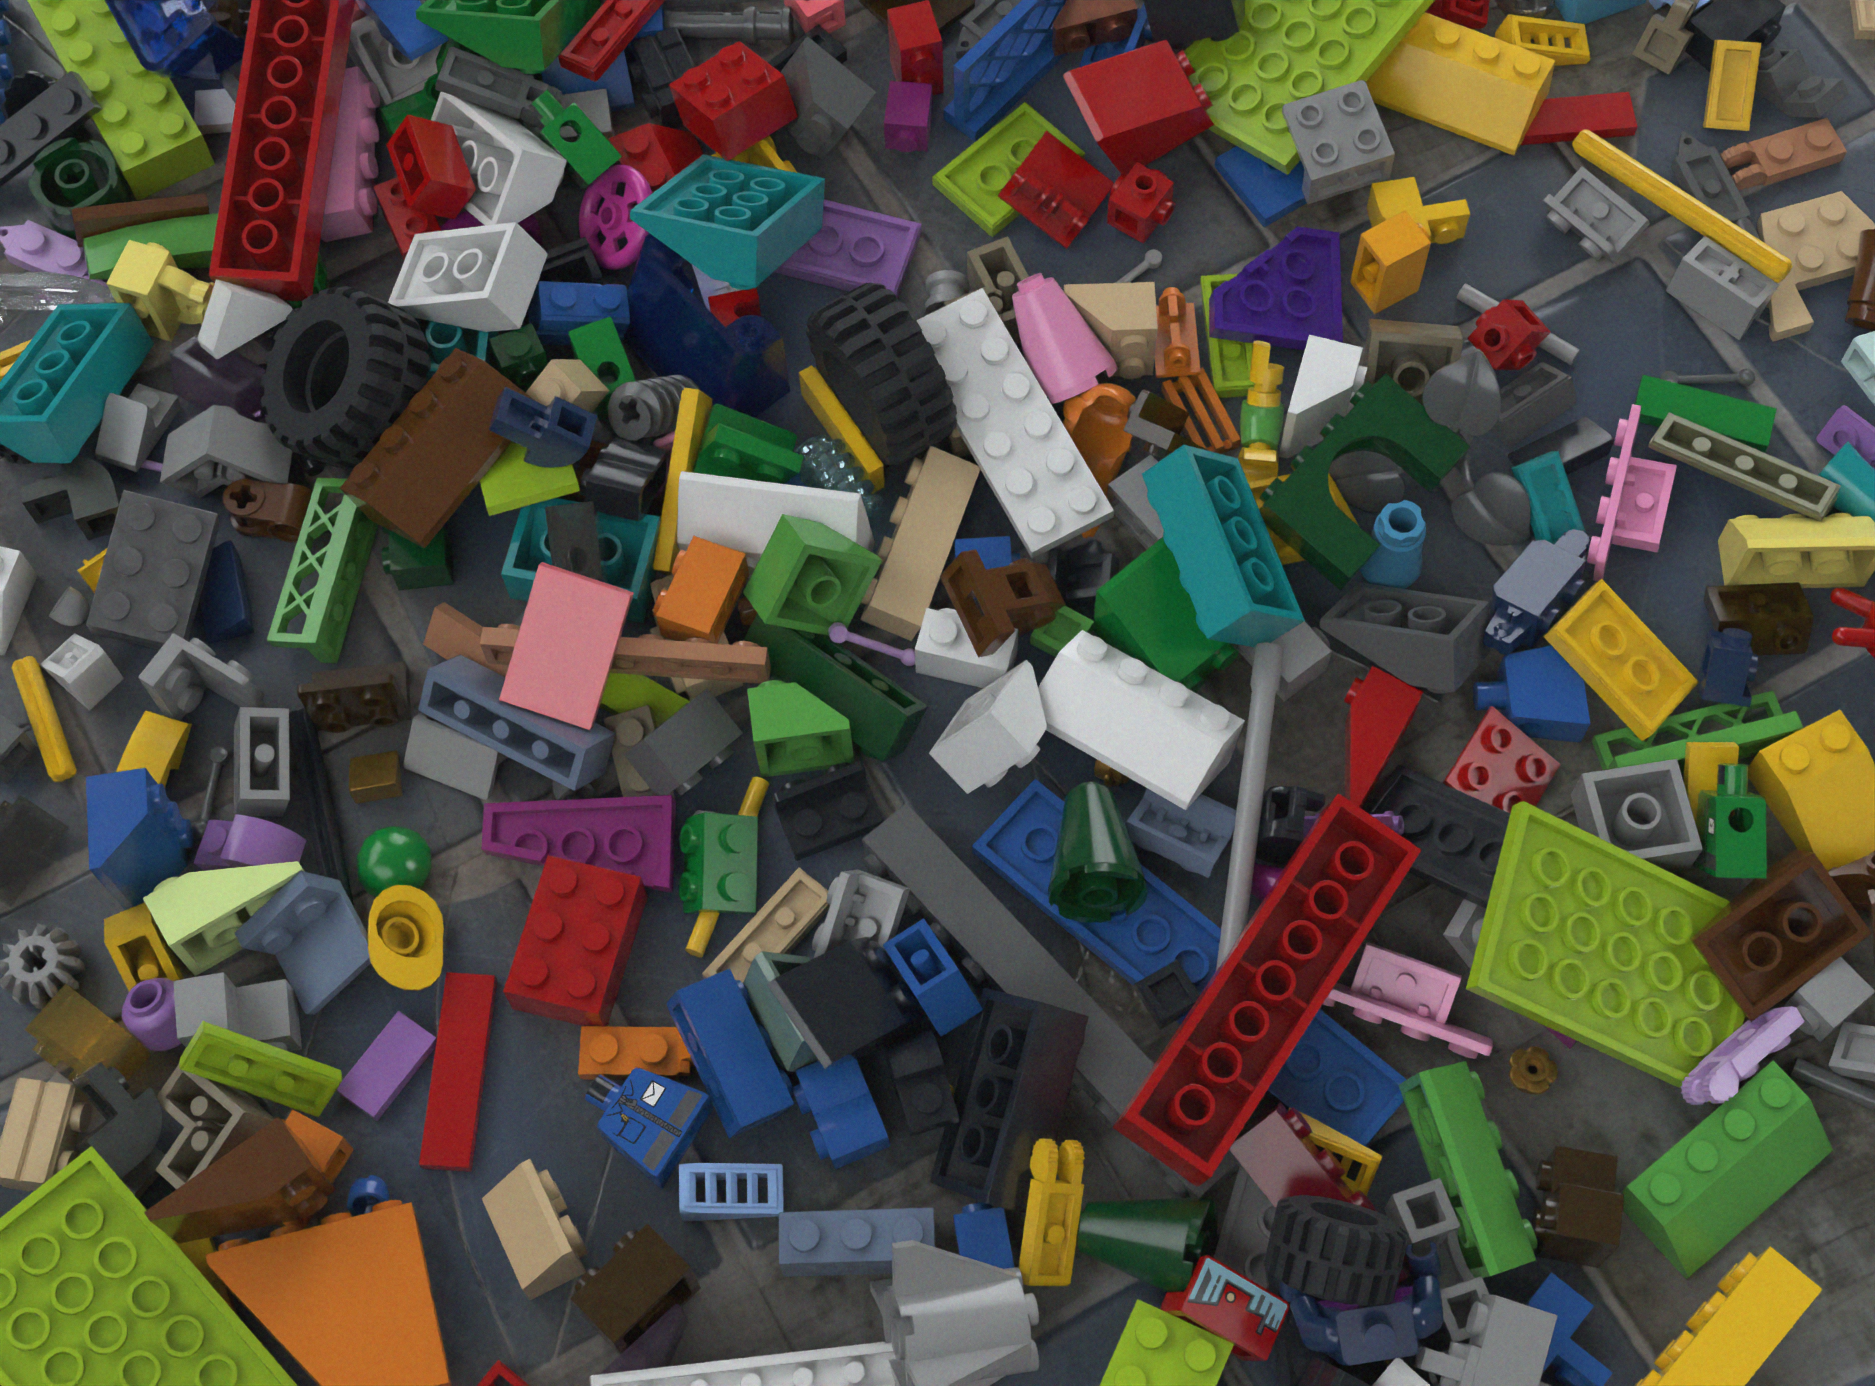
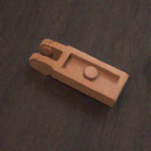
(1785, 154)

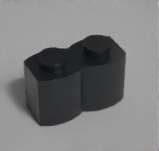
(626, 478)

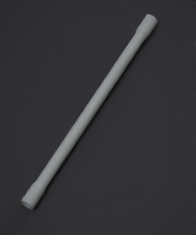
(1264, 685)

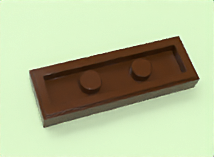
(110, 217)

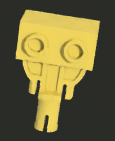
(158, 289)

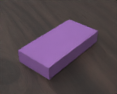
(387, 1066)

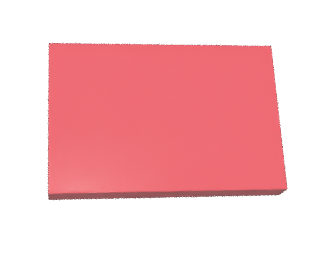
(566, 645)

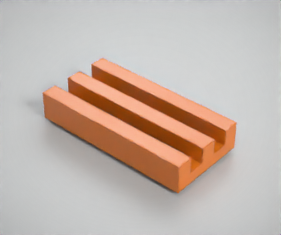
(1186, 385)

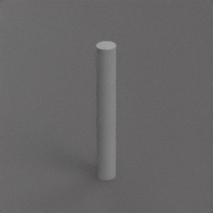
(1551, 344)

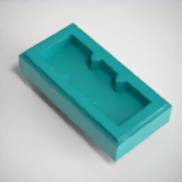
(1550, 497)

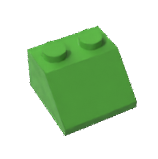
(810, 577)
(796, 730)

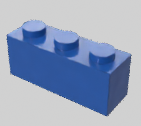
(730, 1052)

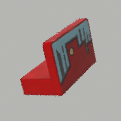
(1230, 1308)

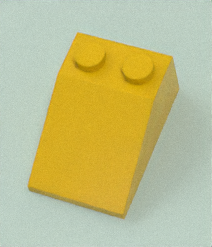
(1821, 789)

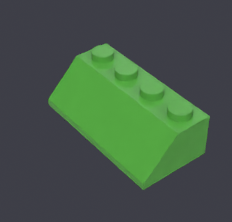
(1464, 1154)
(1727, 1170)

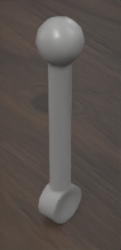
(1152, 260)

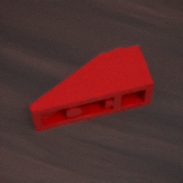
(1373, 728)

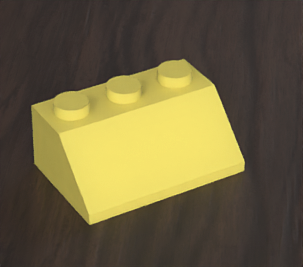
(1798, 549)

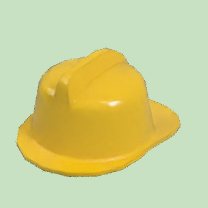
(406, 937)

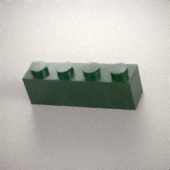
(878, 709)

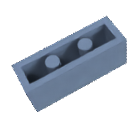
(848, 1239)

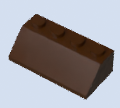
(433, 451)

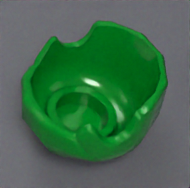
(393, 858)

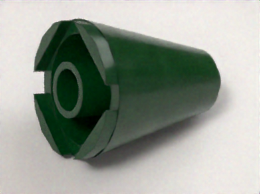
(1094, 859)
(1150, 1237)

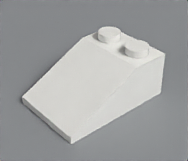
(470, 276)

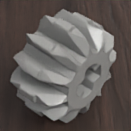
(46, 947)

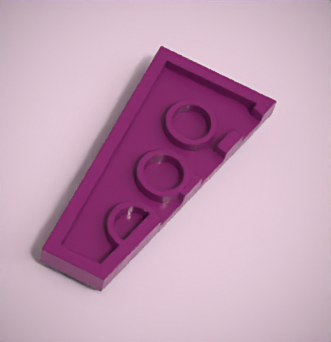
(608, 833)

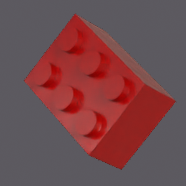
(576, 942)

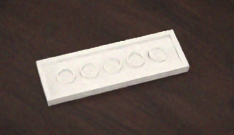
(1013, 427)

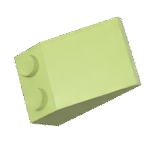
(207, 907)

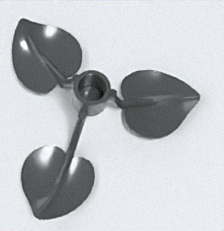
(1469, 403)

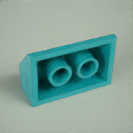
(628, 549)

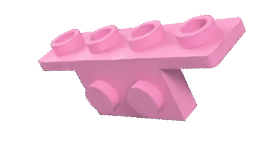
(1638, 499)
(1410, 995)

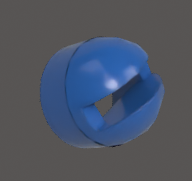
(360, 1193)

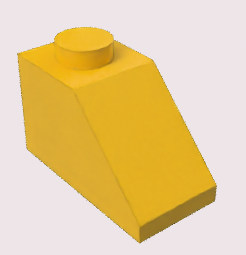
(139, 947)

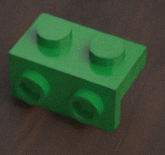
(719, 863)

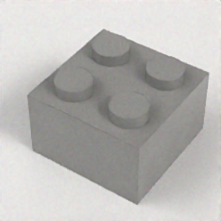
(1640, 812)

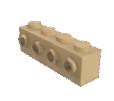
(920, 542)

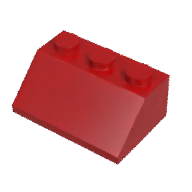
(656, 152)

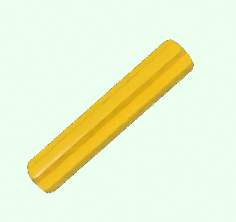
(43, 719)

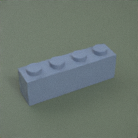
(468, 700)

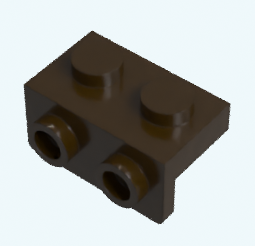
(1157, 424)

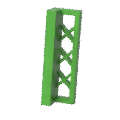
(340, 575)
(1749, 736)

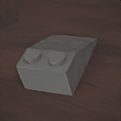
(1413, 633)

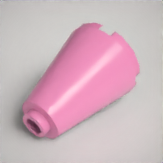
(1058, 340)

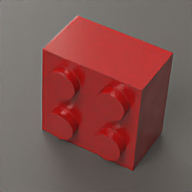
(733, 100)

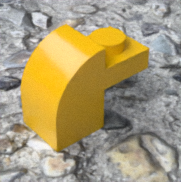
(1442, 221)

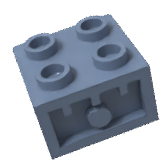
(313, 937)

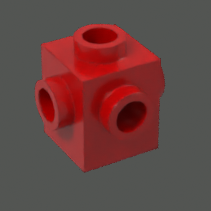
(1140, 202)
(1509, 335)

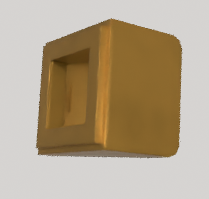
(375, 777)

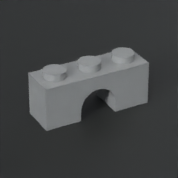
(1430, 1217)

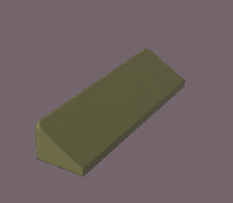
(1745, 467)

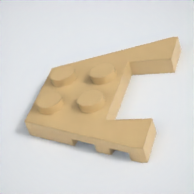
(1823, 247)

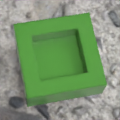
(1060, 631)

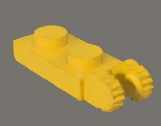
(1052, 1213)

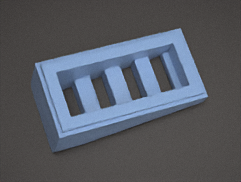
(711, 1172)

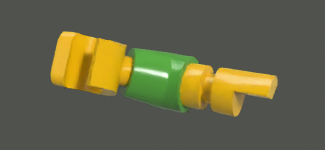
(1261, 417)

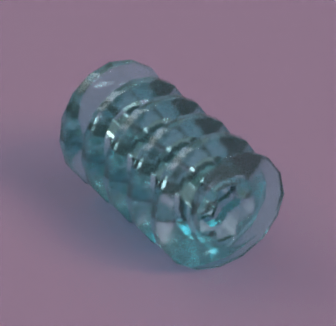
(831, 469)

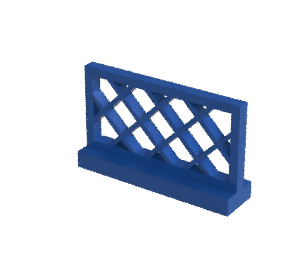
(1003, 67)

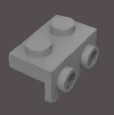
(1596, 215)
(860, 908)

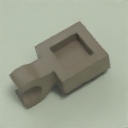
(1666, 38)

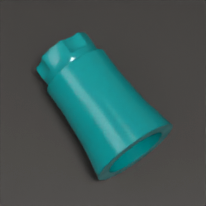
(1856, 482)

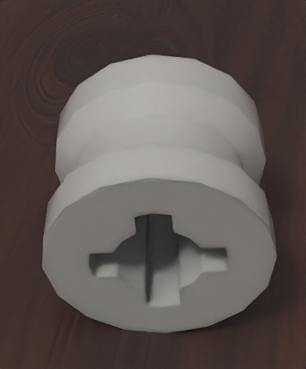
(943, 287)

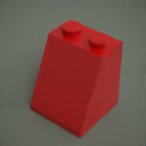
(1140, 103)

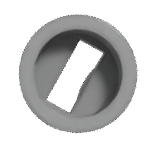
(71, 608)

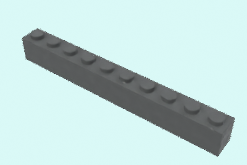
(1011, 961)

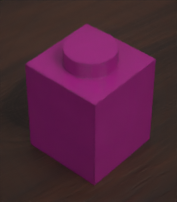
(908, 116)

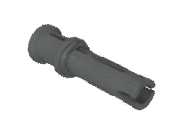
(750, 24)

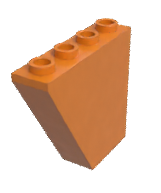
(344, 1297)

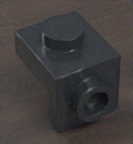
(1081, 576)

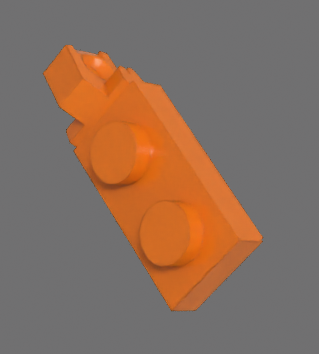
(621, 1049)

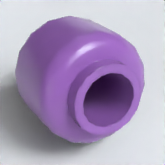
(151, 1014)

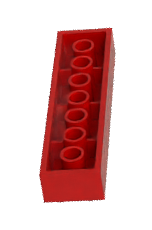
(282, 146)
(1267, 991)

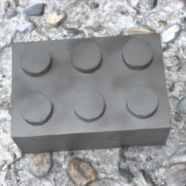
(152, 571)

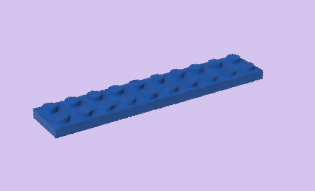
(1327, 1071)

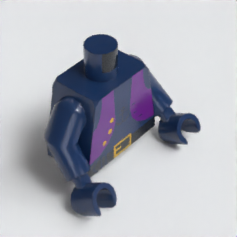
(1377, 1331)

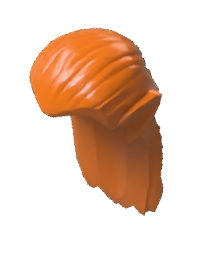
(1096, 427)

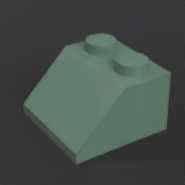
(787, 1043)

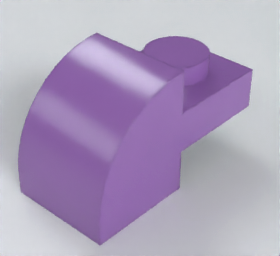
(247, 843)

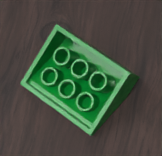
(511, 32)

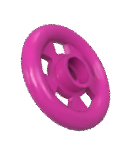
(614, 216)

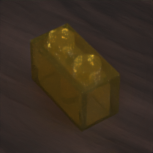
(82, 1036)

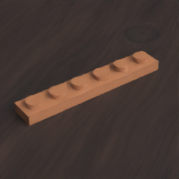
(658, 657)

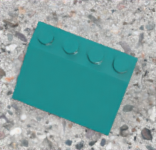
(734, 217)

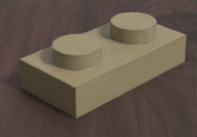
(631, 729)

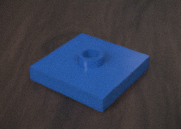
(1261, 186)

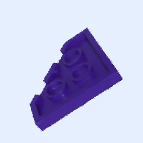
(1284, 294)

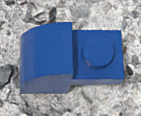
(1570, 1361)

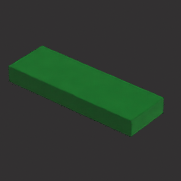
(1726, 415)

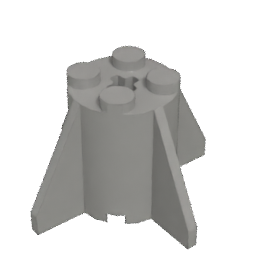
(954, 1318)

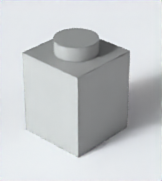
(1830, 998)

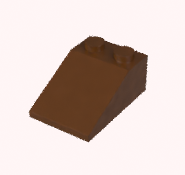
(1779, 933)
(251, 1187)

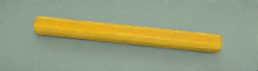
(1682, 205)

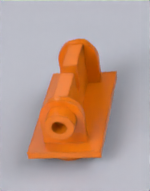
(1176, 336)

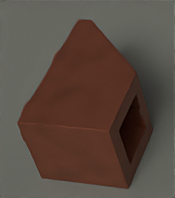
(1092, 23)

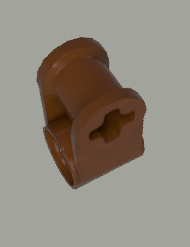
(272, 510)

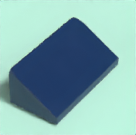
(224, 596)

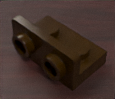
(1772, 613)

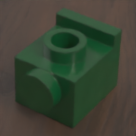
(519, 356)

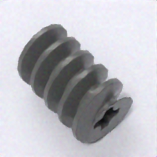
(647, 406)

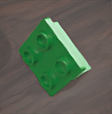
(746, 448)

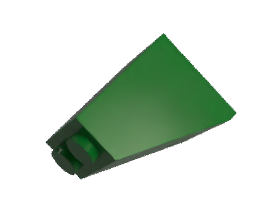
(1155, 621)

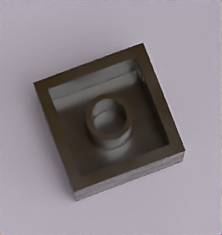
(634, 1288)

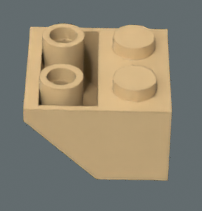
(535, 1237)

